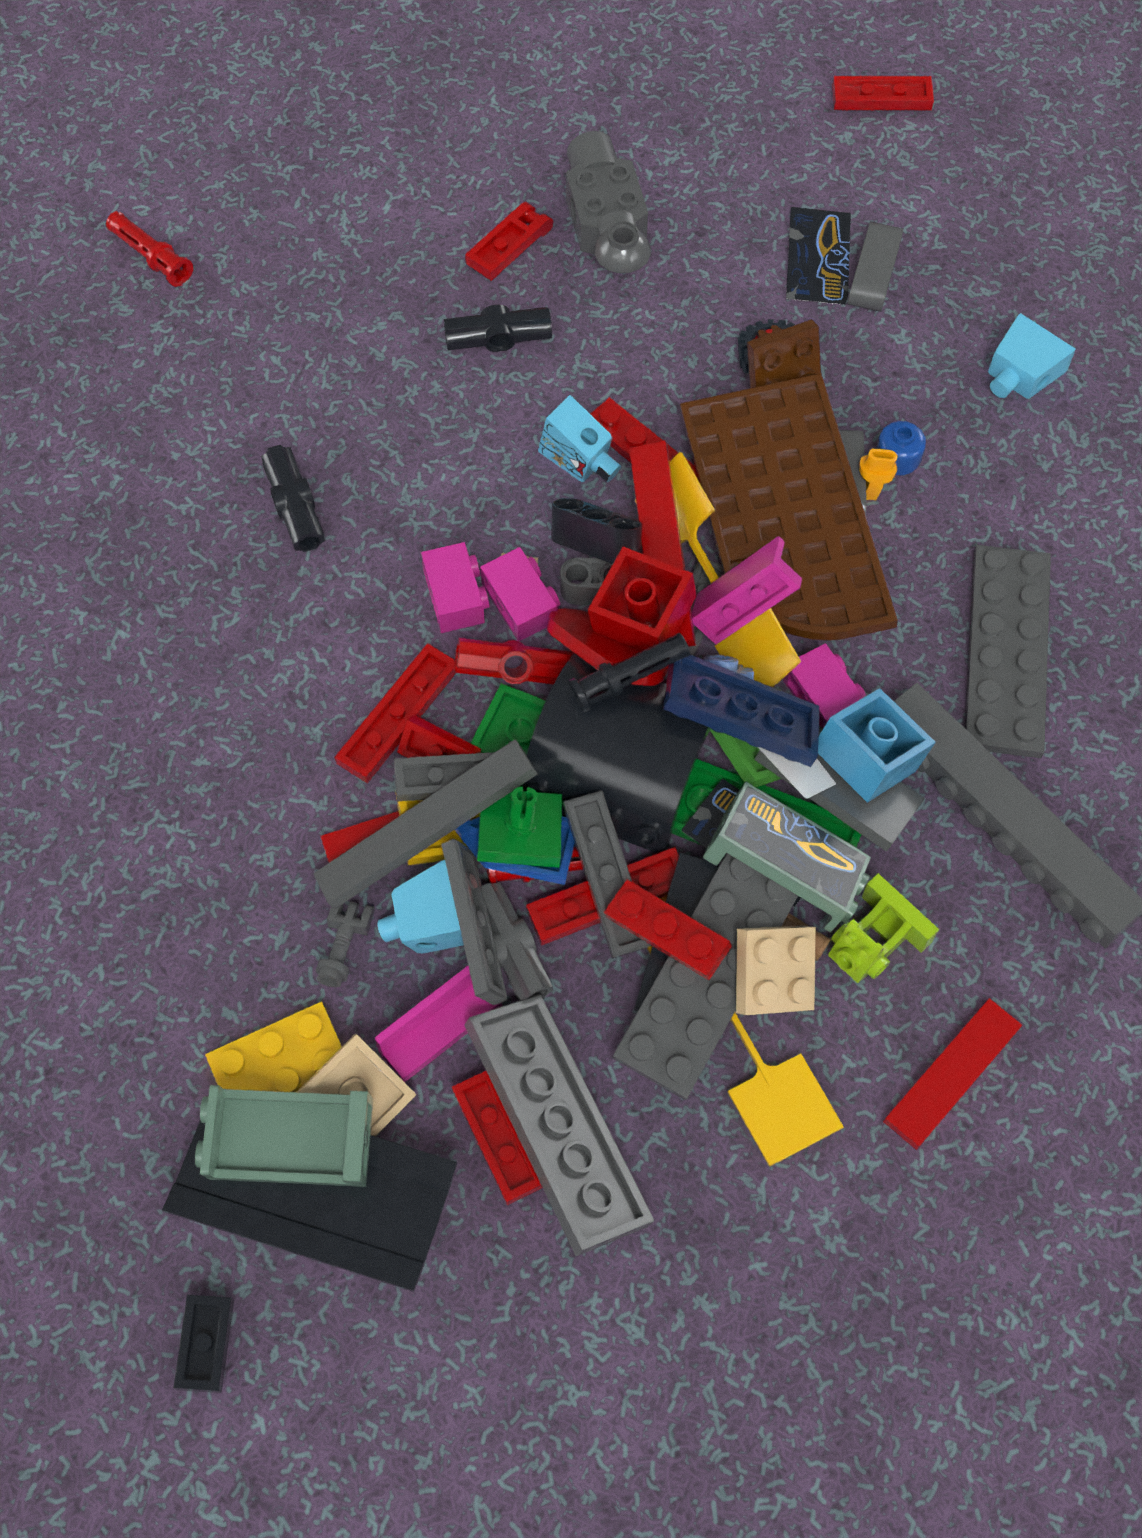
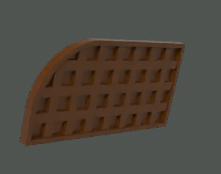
(782, 470)

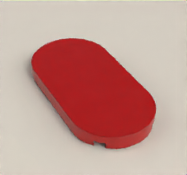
(575, 632)

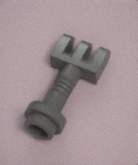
(332, 970)

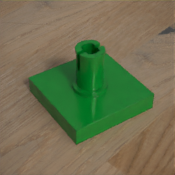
(522, 829)

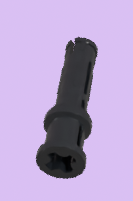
(612, 678)

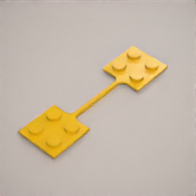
(760, 642)
(782, 1104)

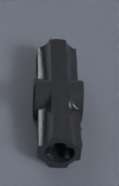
(497, 328)
(292, 498)

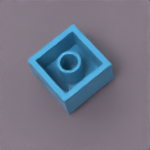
(873, 744)

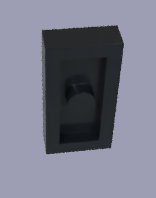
(203, 1344)

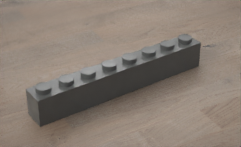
(1022, 824)

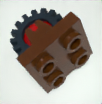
(779, 351)

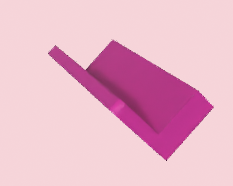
(744, 592)
(431, 1026)

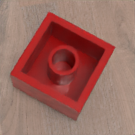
(641, 600)

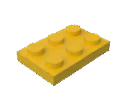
(278, 1055)

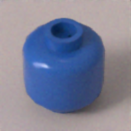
(906, 441)

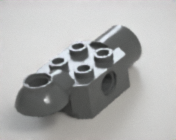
(606, 204)

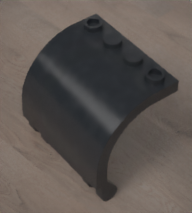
(620, 748)

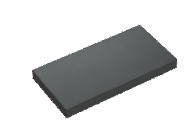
(877, 820)

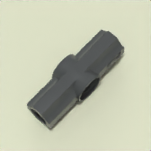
(515, 946)

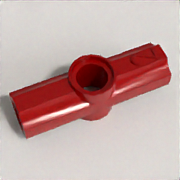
(489, 660)

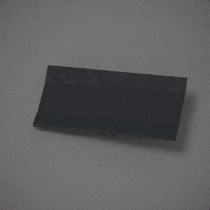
(363, 1230)

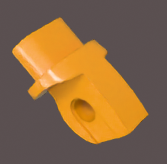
(877, 469)

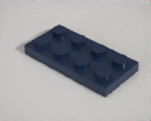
(743, 709)

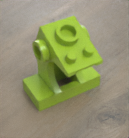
(892, 919)

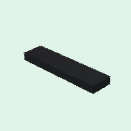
(685, 892)

